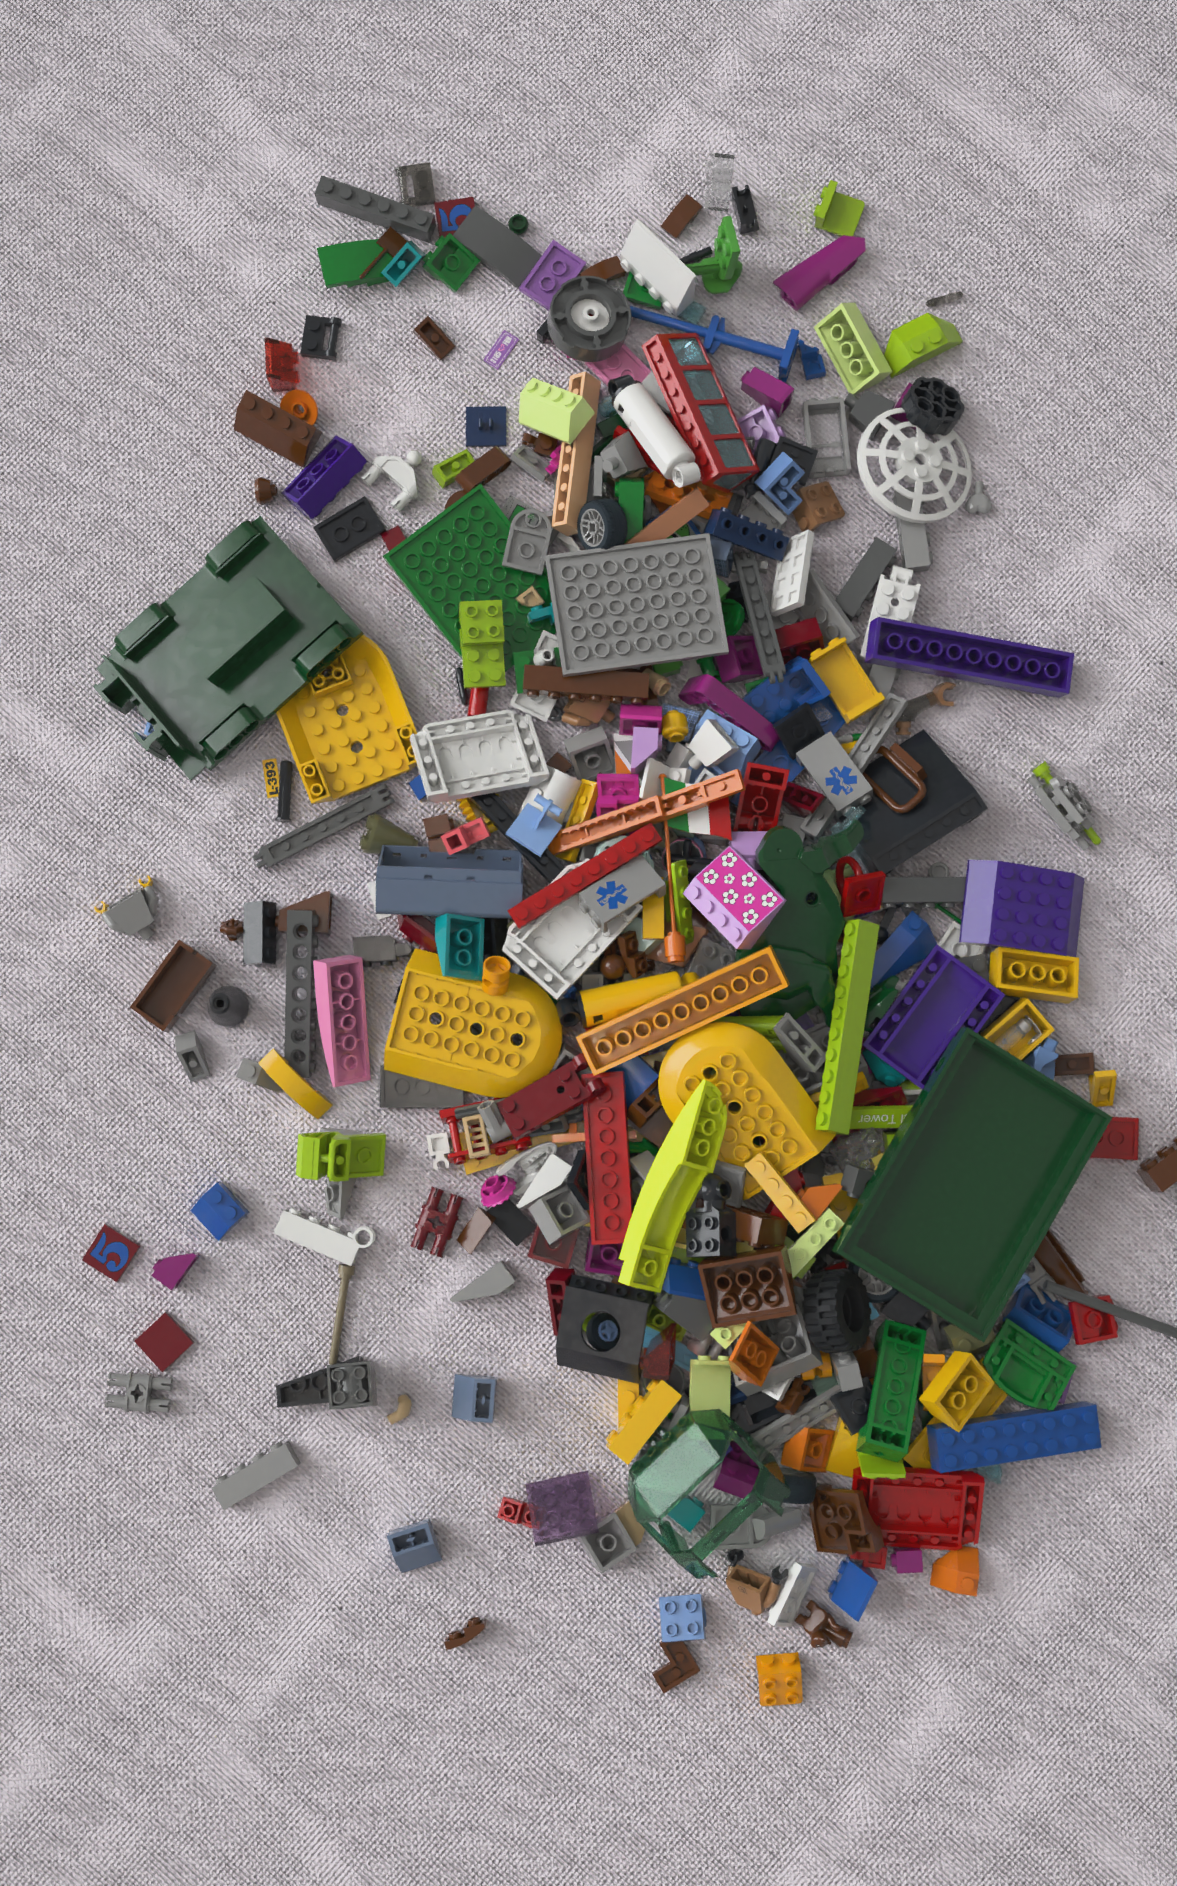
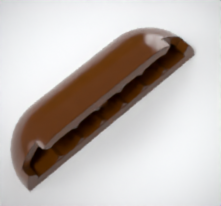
(1059, 1264)

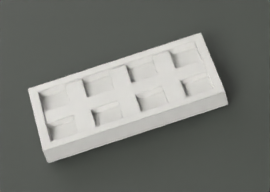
(792, 574)

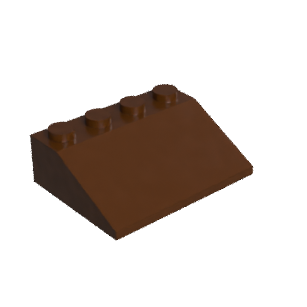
(748, 1286)

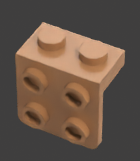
(817, 507)

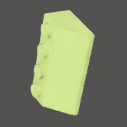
(852, 348)
(553, 410)

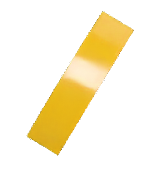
(294, 1085)

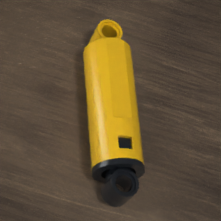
(608, 1001)

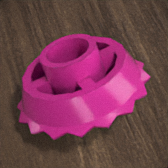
(497, 1190)

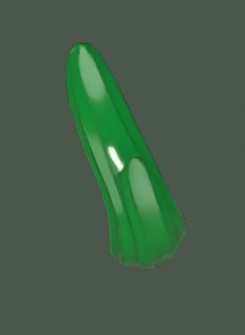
(642, 1146)

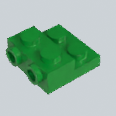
(450, 262)

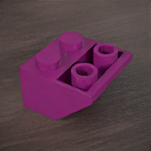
(736, 1473)

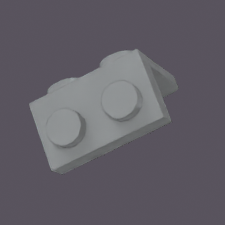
(764, 511)

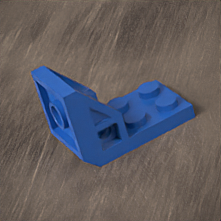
(779, 699)

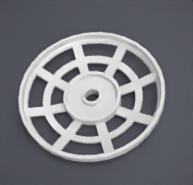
(911, 471)

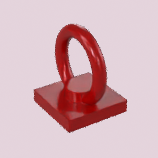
(861, 892)

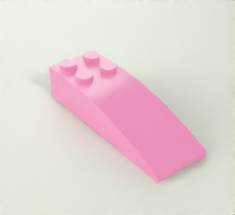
(343, 1018)

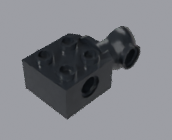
(712, 1228)

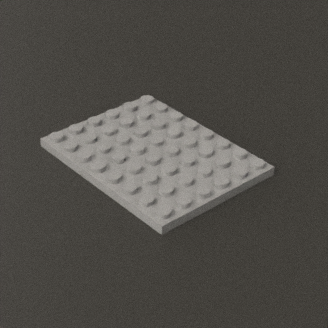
(636, 605)

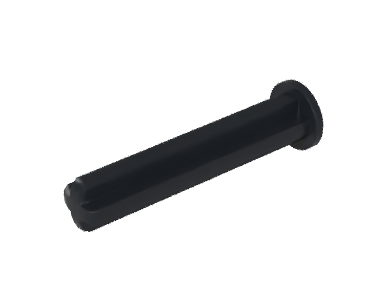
(284, 794)

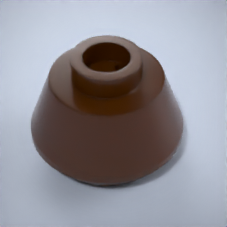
(265, 490)

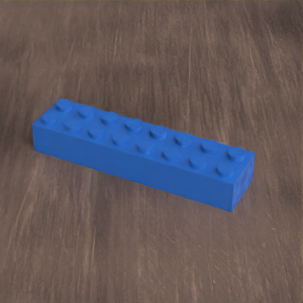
(1014, 1437)

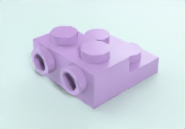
(761, 424)

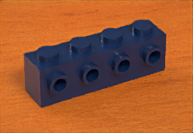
(747, 534)

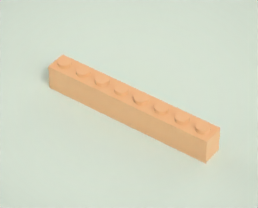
(576, 461)

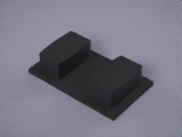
(511, 1221)

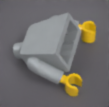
(132, 912)

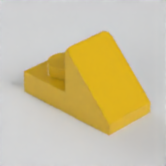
(1102, 1087)

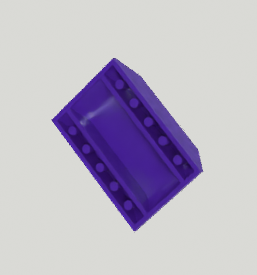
(1021, 907)
(929, 1013)

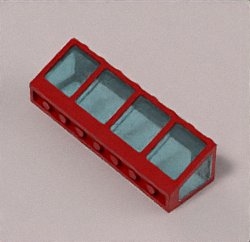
(701, 409)

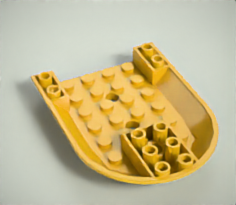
(375, 718)
(450, 1051)
(756, 1078)

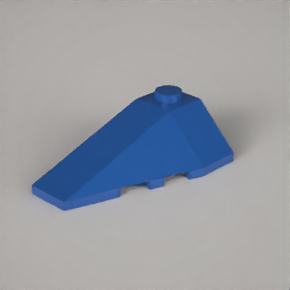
(903, 948)

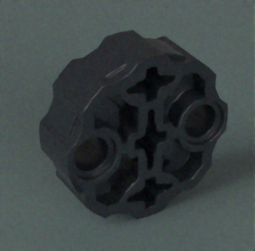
(932, 406)

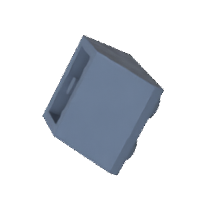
(474, 1398)
(414, 1545)

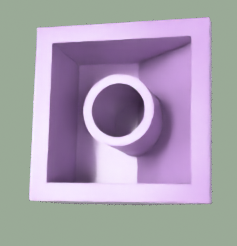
(644, 746)

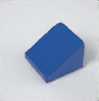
(418, 788)

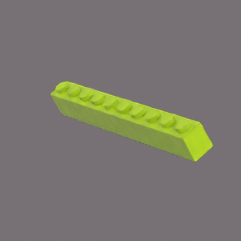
(847, 1027)

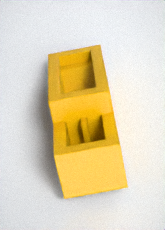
(653, 918)

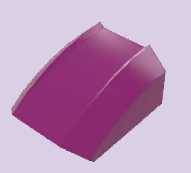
(603, 1258)

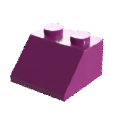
(741, 661)

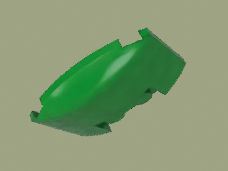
(1027, 1367)

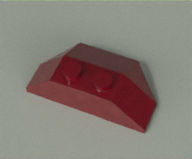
(418, 929)

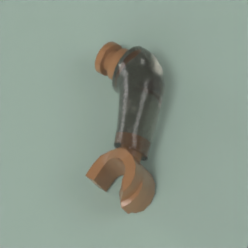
(920, 704)

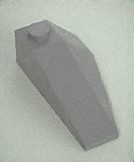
(338, 1193)

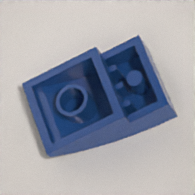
(638, 1077)

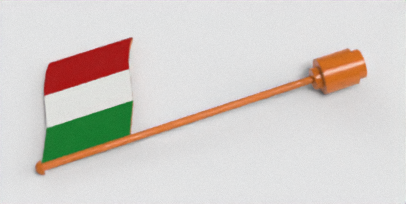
(707, 821)

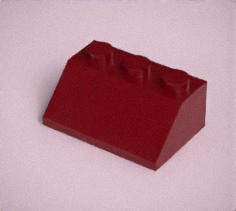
(799, 639)

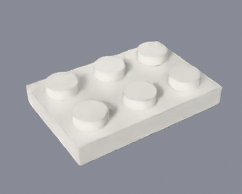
(792, 1594)

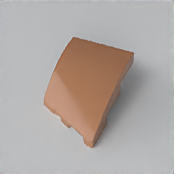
(658, 953)

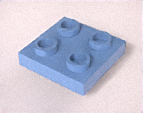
(682, 1618)

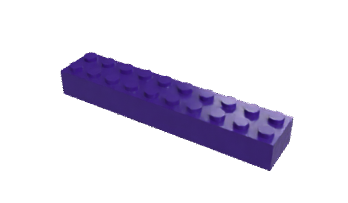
(969, 657)

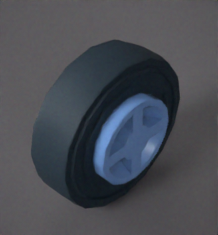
(601, 1324)

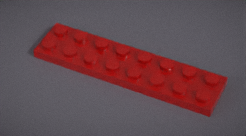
(608, 1160)

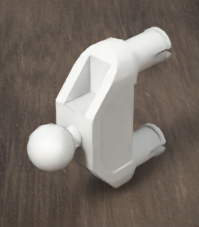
(400, 473)

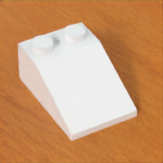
(548, 1180)

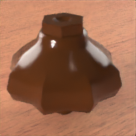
(232, 928)

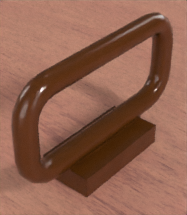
(910, 769)

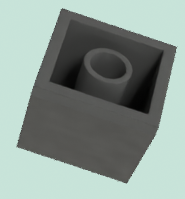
(686, 1311)

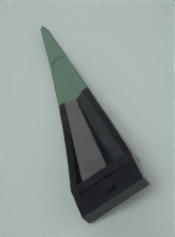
(760, 1408)

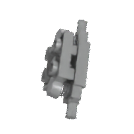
(1065, 807)

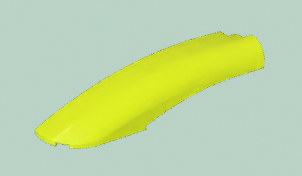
(671, 1188)

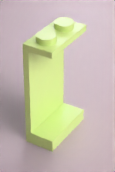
(710, 1384)

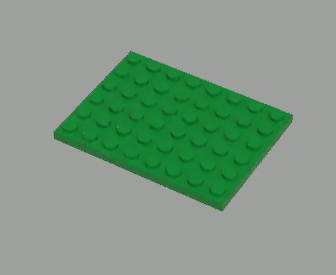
(461, 560)

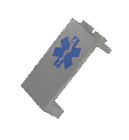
(835, 773)
(620, 891)

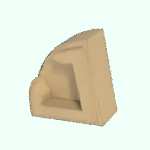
(530, 598)

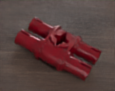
(442, 1232)

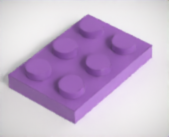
(550, 272)

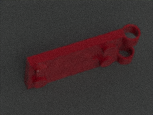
(542, 1103)

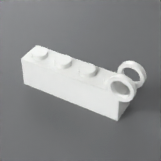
(322, 1238)

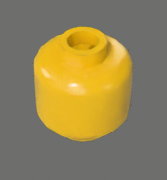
(674, 726)

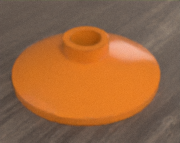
(291, 403)

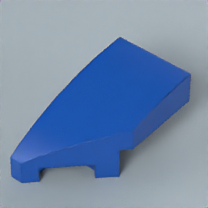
(811, 361)

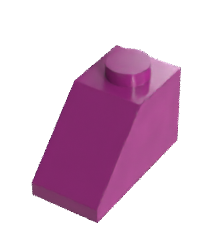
(173, 1269)

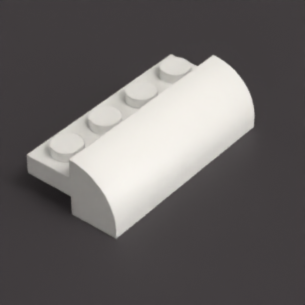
(559, 788)

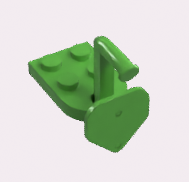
(724, 269)

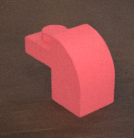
(465, 835)

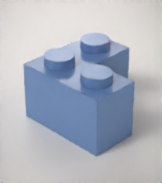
(778, 480)

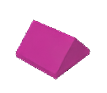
(639, 716)

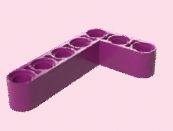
(731, 707)

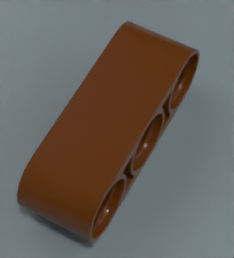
(483, 469)

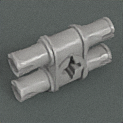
(145, 1402)

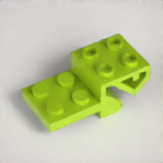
(482, 643)
(340, 1155)

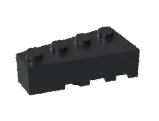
(306, 1389)

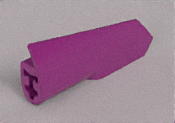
(819, 270)

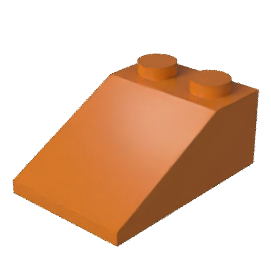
(753, 1355)

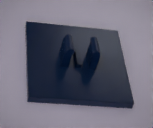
(486, 426)

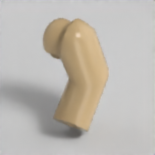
(402, 1411)

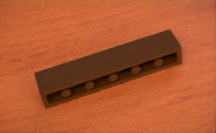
(605, 685)

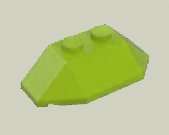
(919, 342)

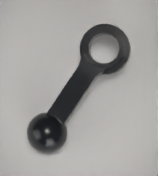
(883, 932)

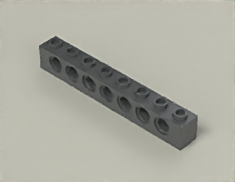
(295, 919)

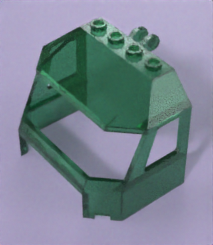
(684, 1460)

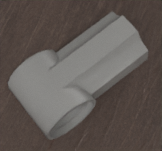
(494, 1121)

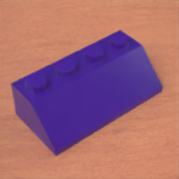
(324, 477)

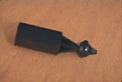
(762, 456)

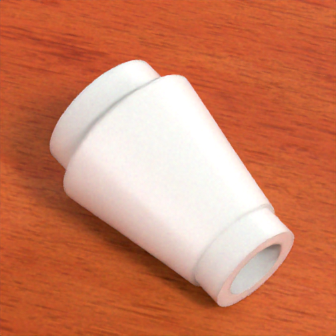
(540, 660)

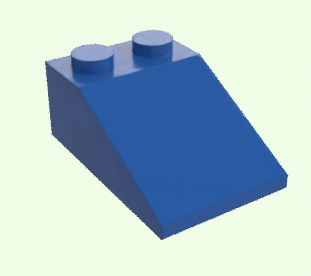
(852, 1587)

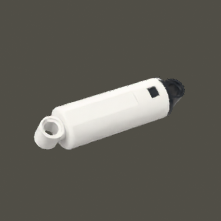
(653, 430)

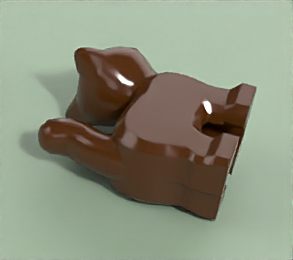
(816, 1622)

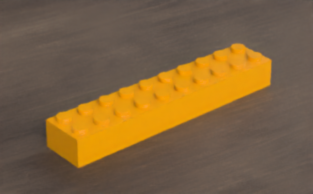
(683, 1010)

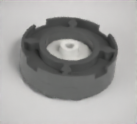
(588, 319)

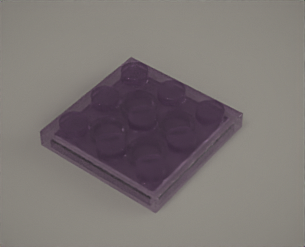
(561, 1508)

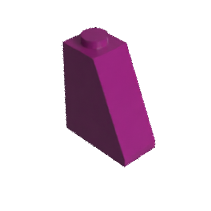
(767, 390)

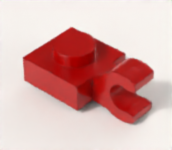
(872, 1560)

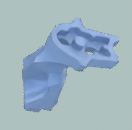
(1043, 1057)

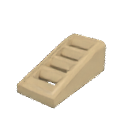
(473, 1120)

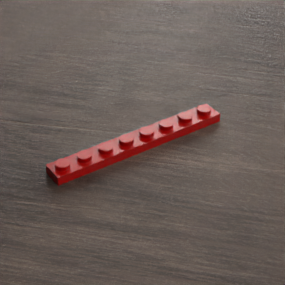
(584, 875)

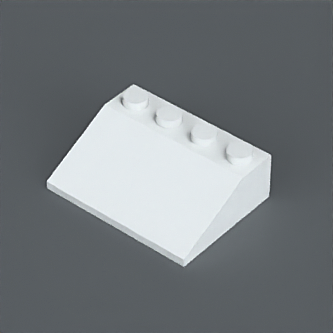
(658, 269)

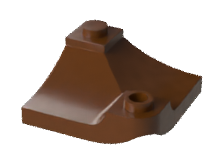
(843, 1522)

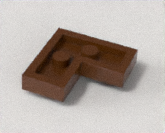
(680, 1667)

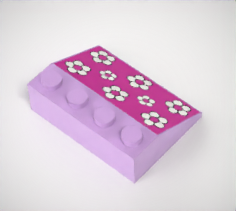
(735, 898)

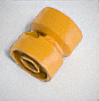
(496, 975)
(822, 1371)

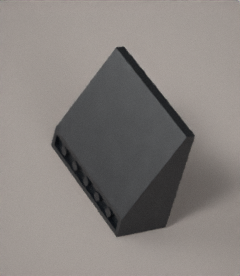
(948, 804)

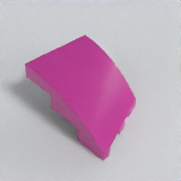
(616, 792)

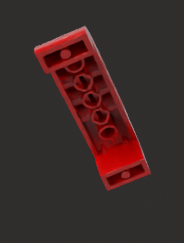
(761, 801)

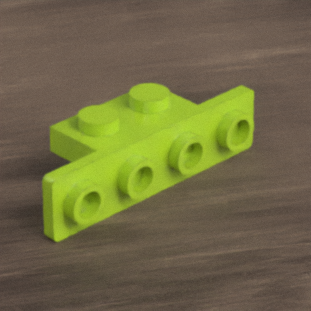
(682, 906)

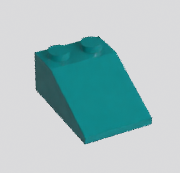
(460, 946)

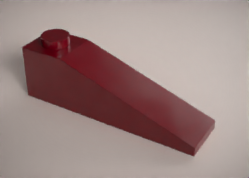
(878, 1097)

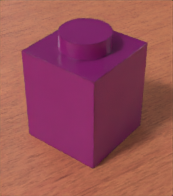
(906, 1560)

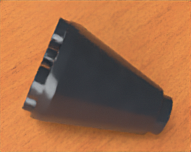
(234, 1008)

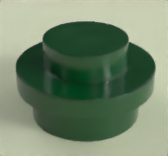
(518, 224)

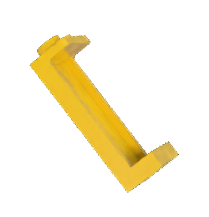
(845, 679)

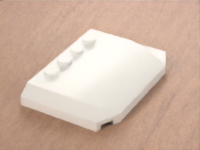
(478, 755)
(562, 942)

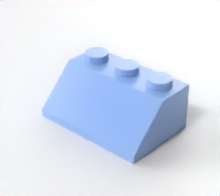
(747, 743)

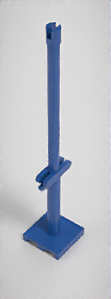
(716, 335)

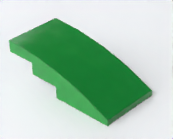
(347, 261)

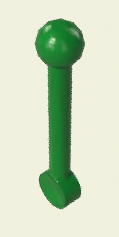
(937, 906)

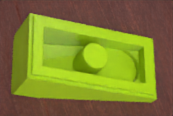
(448, 469)

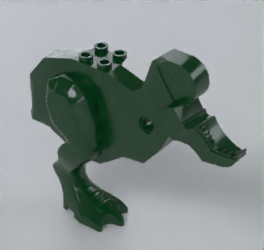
(807, 932)

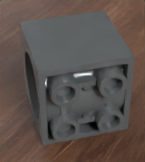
(352, 1385)

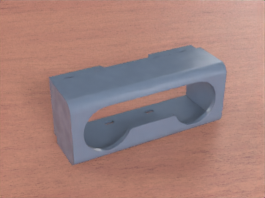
(448, 885)

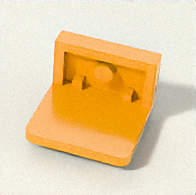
(779, 1679)

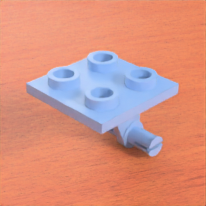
(534, 828)

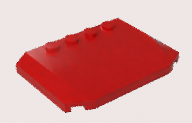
(925, 1507)

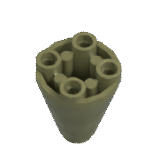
(384, 832)

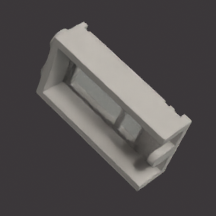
(827, 433)

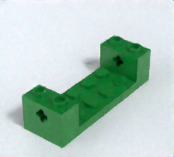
(893, 1391)

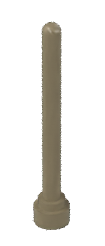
(345, 1273)

